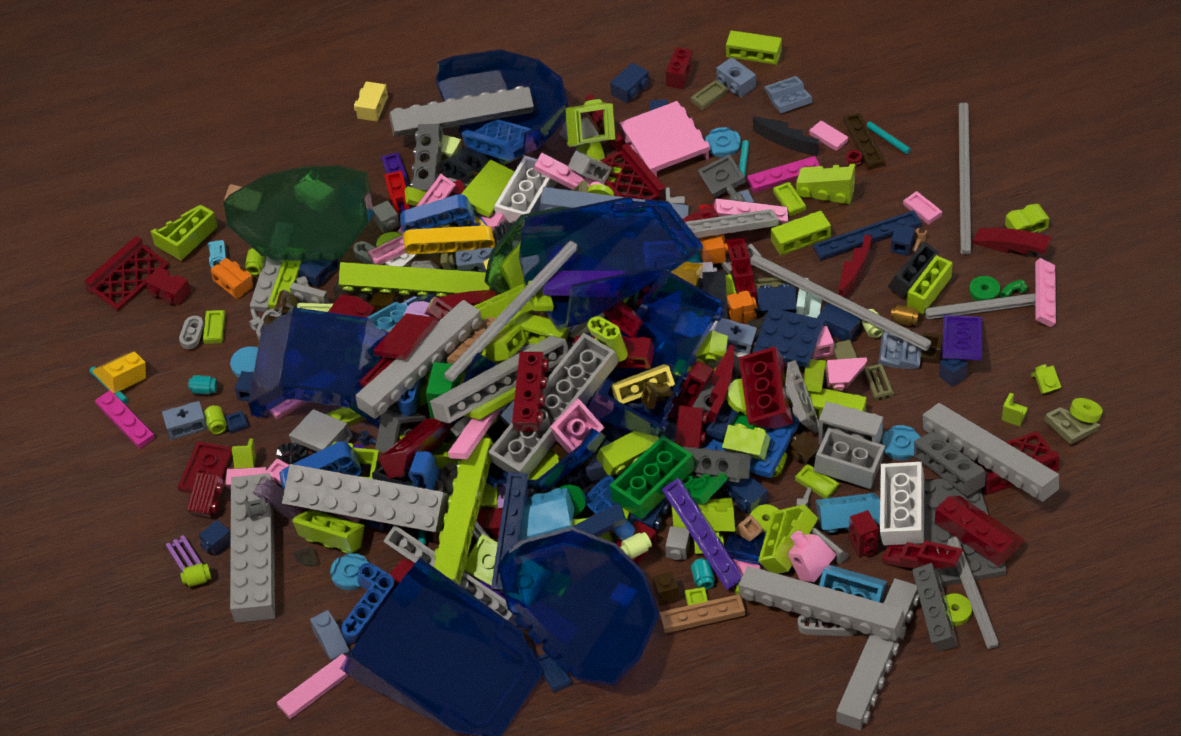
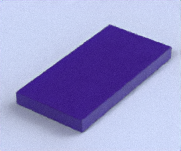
(561, 281)
(962, 337)

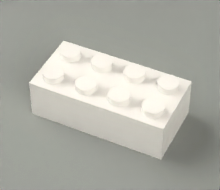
(523, 191)
(902, 503)

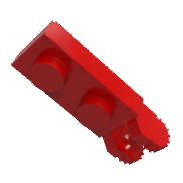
(396, 189)

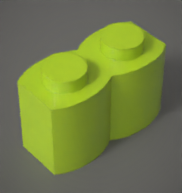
(1030, 219)

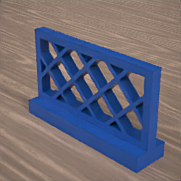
(496, 139)

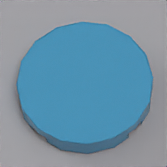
(723, 142)
(244, 360)
(900, 442)
(345, 571)

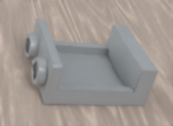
(320, 431)

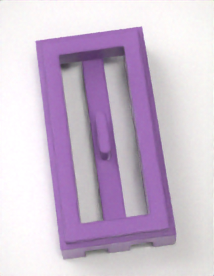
(177, 544)

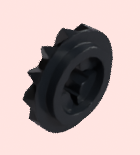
(285, 450)

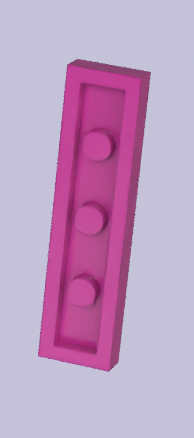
(779, 175)
(124, 419)

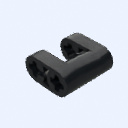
(463, 163)

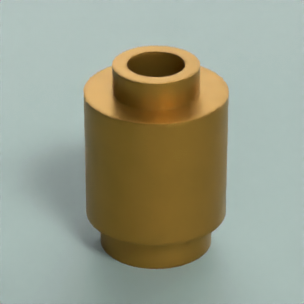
(904, 315)

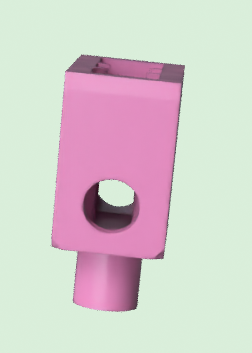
(809, 556)

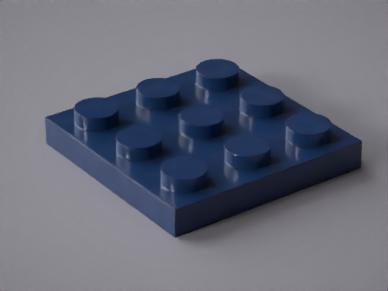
(792, 334)

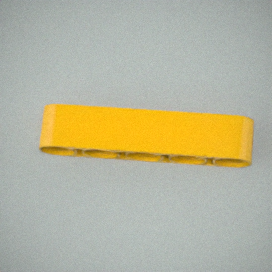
(448, 239)

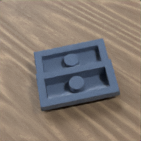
(788, 94)
(898, 352)

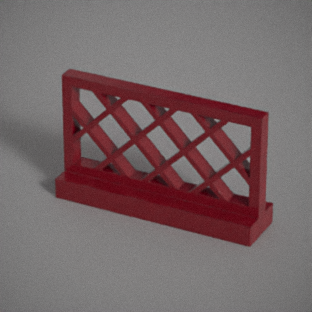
(643, 173)
(113, 267)
(994, 482)

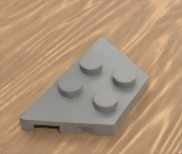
(798, 393)

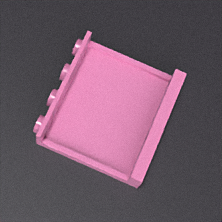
(664, 137)

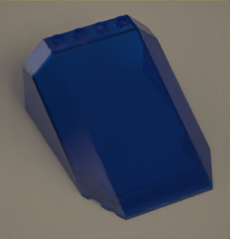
(608, 238)
(445, 655)

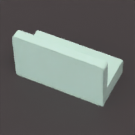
(808, 304)

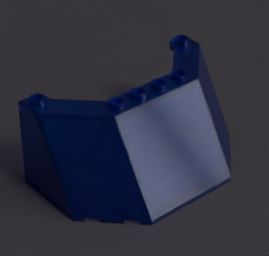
(677, 321)
(314, 360)

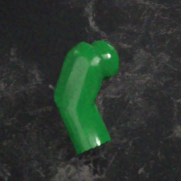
(1011, 287)

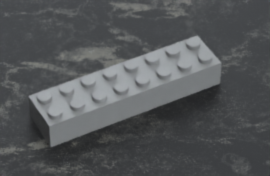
(573, 378)
(365, 498)
(251, 555)

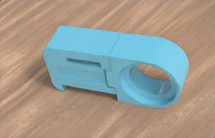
(217, 252)

